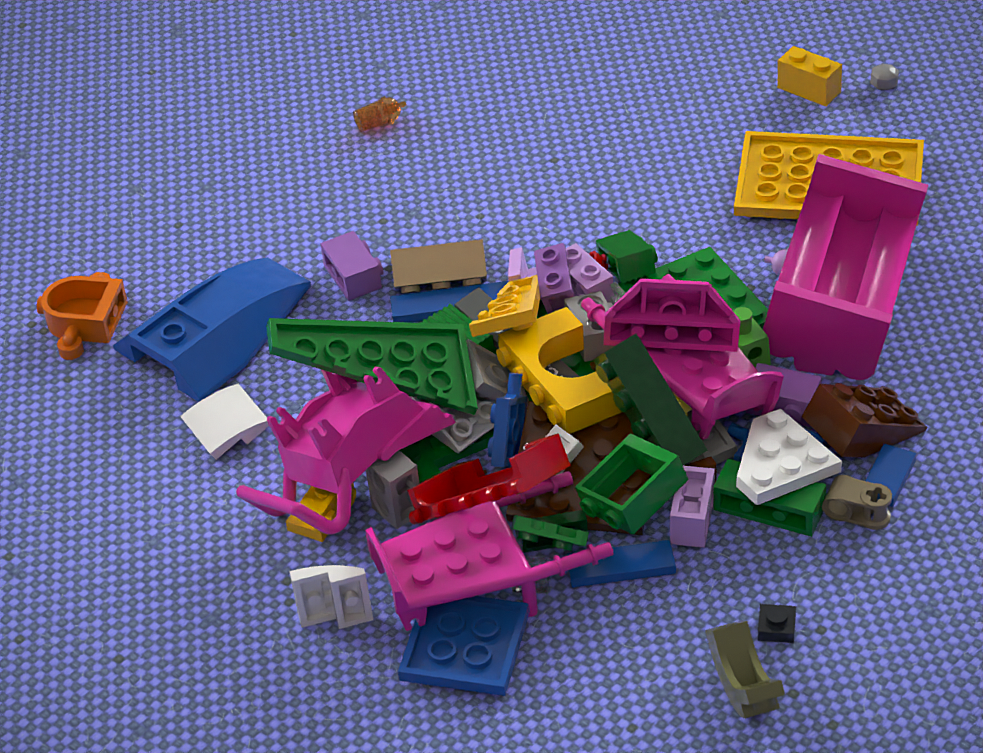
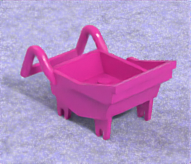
(340, 439)

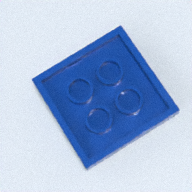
(466, 645)

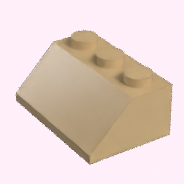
(438, 265)

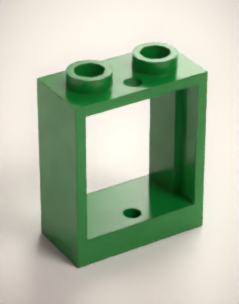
(616, 468)

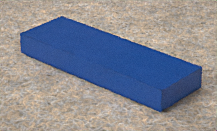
(627, 563)

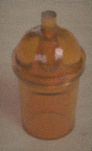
(378, 113)

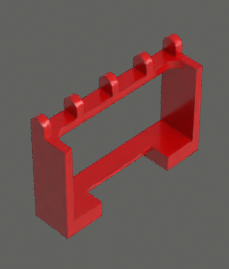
(468, 486)

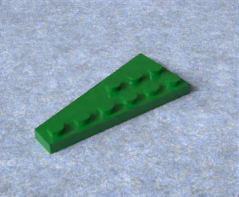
(419, 358)

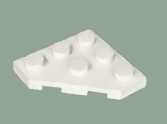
(782, 458)

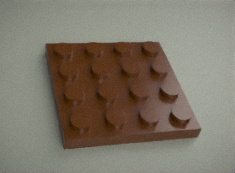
(598, 443)

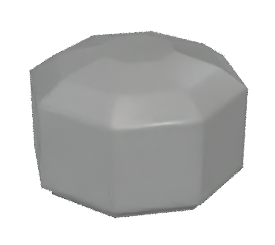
(884, 76)

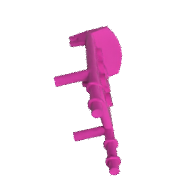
(708, 380)
(468, 557)

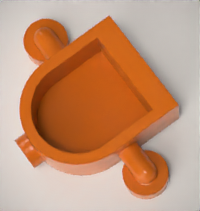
(82, 310)

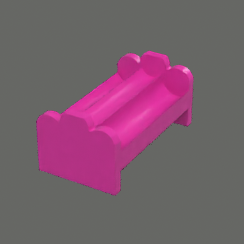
(843, 269)

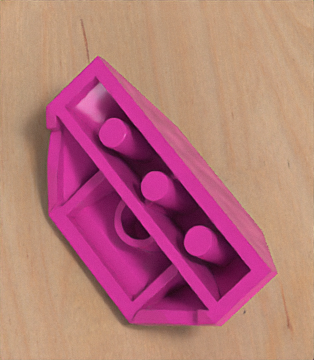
(673, 317)

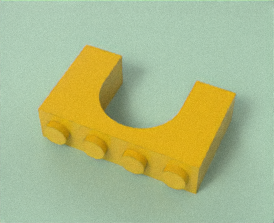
(567, 401)

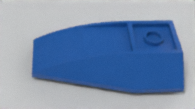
(216, 324)

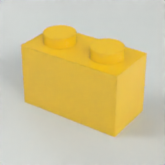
(809, 76)

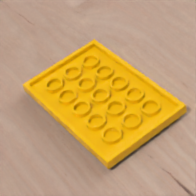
(780, 167)

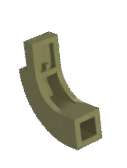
(740, 670)

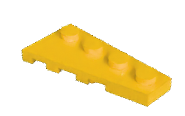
(514, 307)

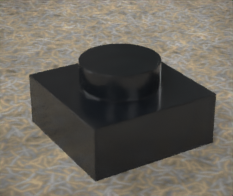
(776, 623)

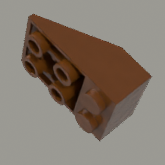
(860, 418)

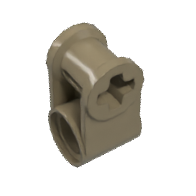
(856, 500)

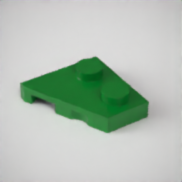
(562, 537)

